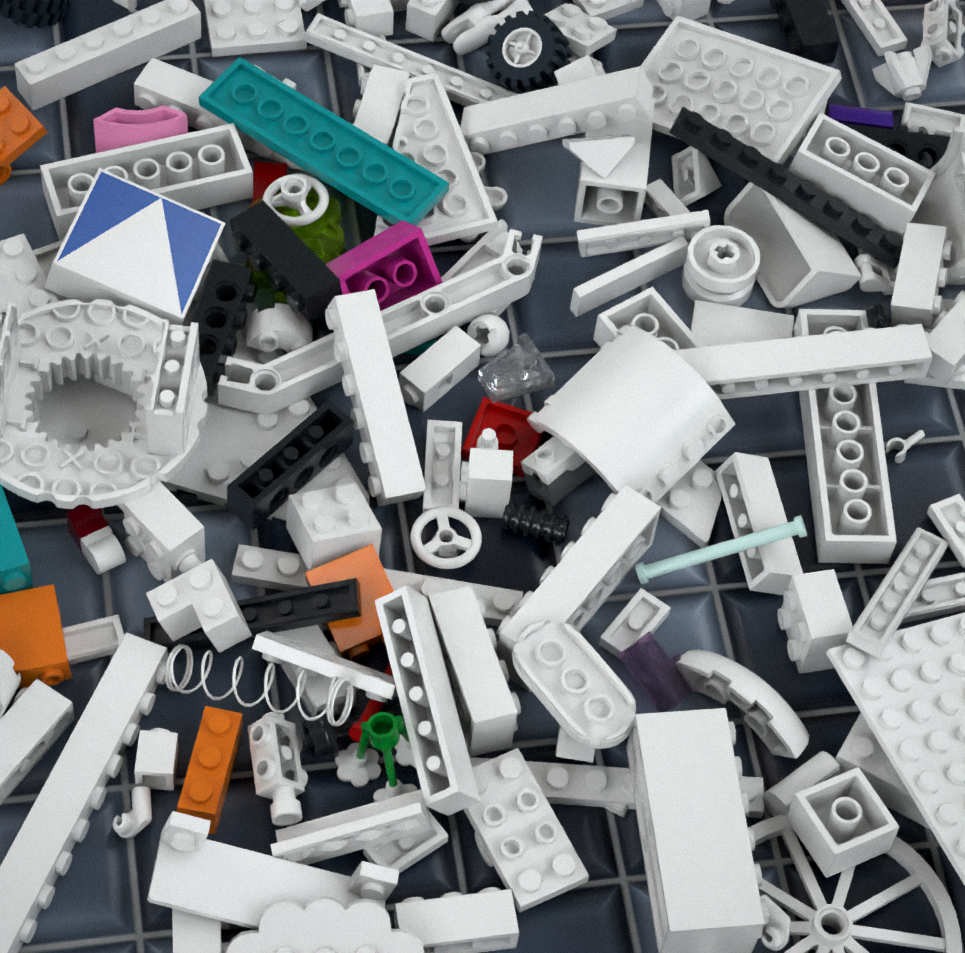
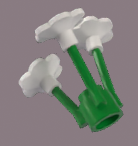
(361, 763)

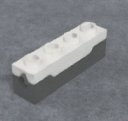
(554, 471)

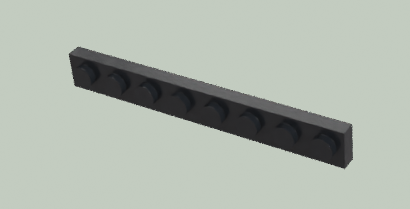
(787, 187)

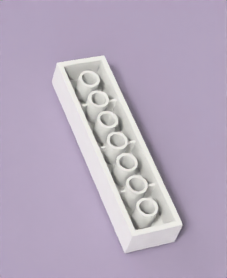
(846, 458)

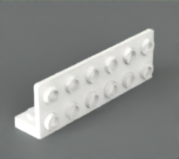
(241, 883)

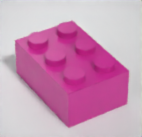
(391, 262)

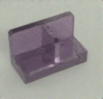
(656, 672)

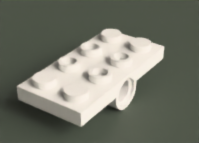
(521, 833)

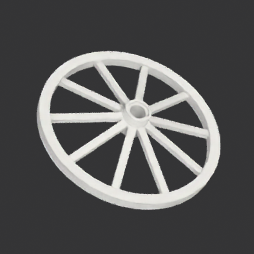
(843, 920)

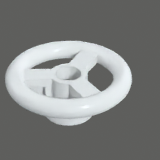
(293, 194)
(444, 554)

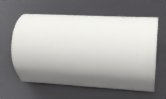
(814, 771)

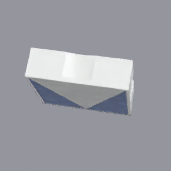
(134, 249)

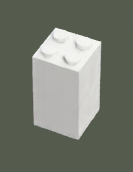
(622, 193)

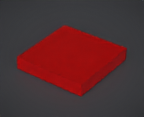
(511, 431)

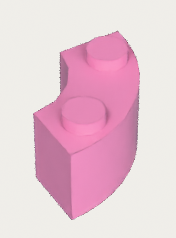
(131, 127)

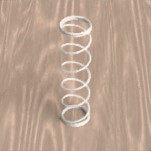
(333, 688)

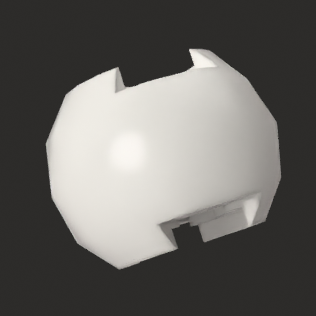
(497, 337)

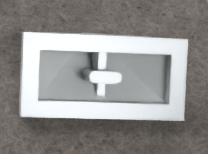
(600, 152)
(692, 175)

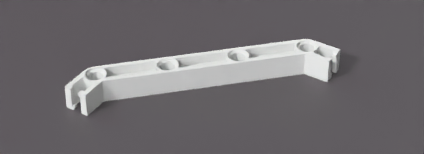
(406, 327)

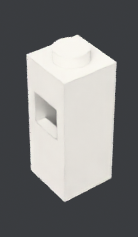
(439, 369)

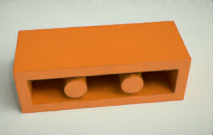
(211, 765)

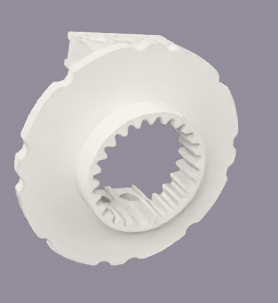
(97, 337)

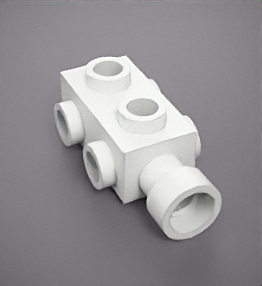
(943, 31)
(277, 766)

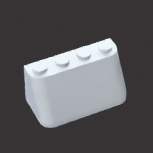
(796, 253)

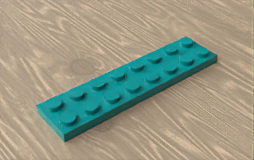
(323, 144)

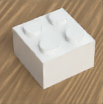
(331, 524)
(814, 619)
(842, 822)

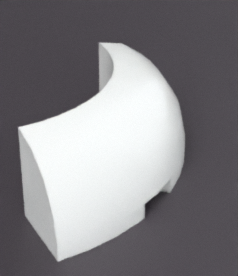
(764, 707)

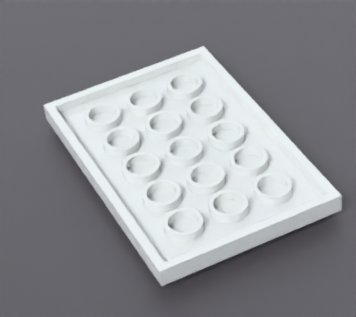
(737, 86)

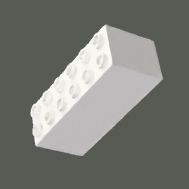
(695, 832)

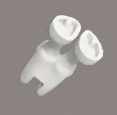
(476, 24)

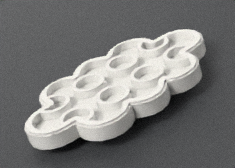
(325, 928)

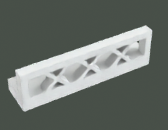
(353, 829)

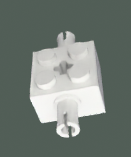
(163, 533)

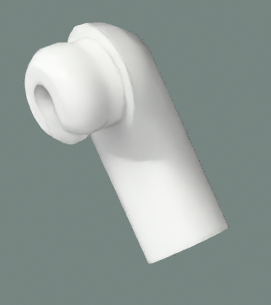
(138, 817)
(778, 926)

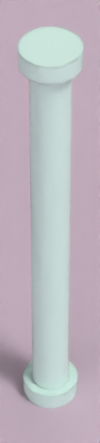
(721, 549)

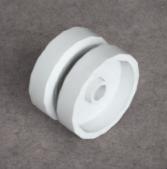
(721, 266)

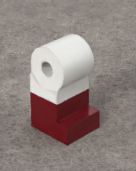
(95, 538)

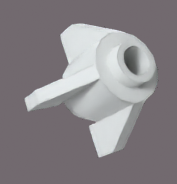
(905, 74)

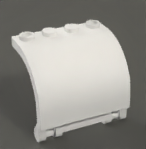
(941, 207)
(636, 414)

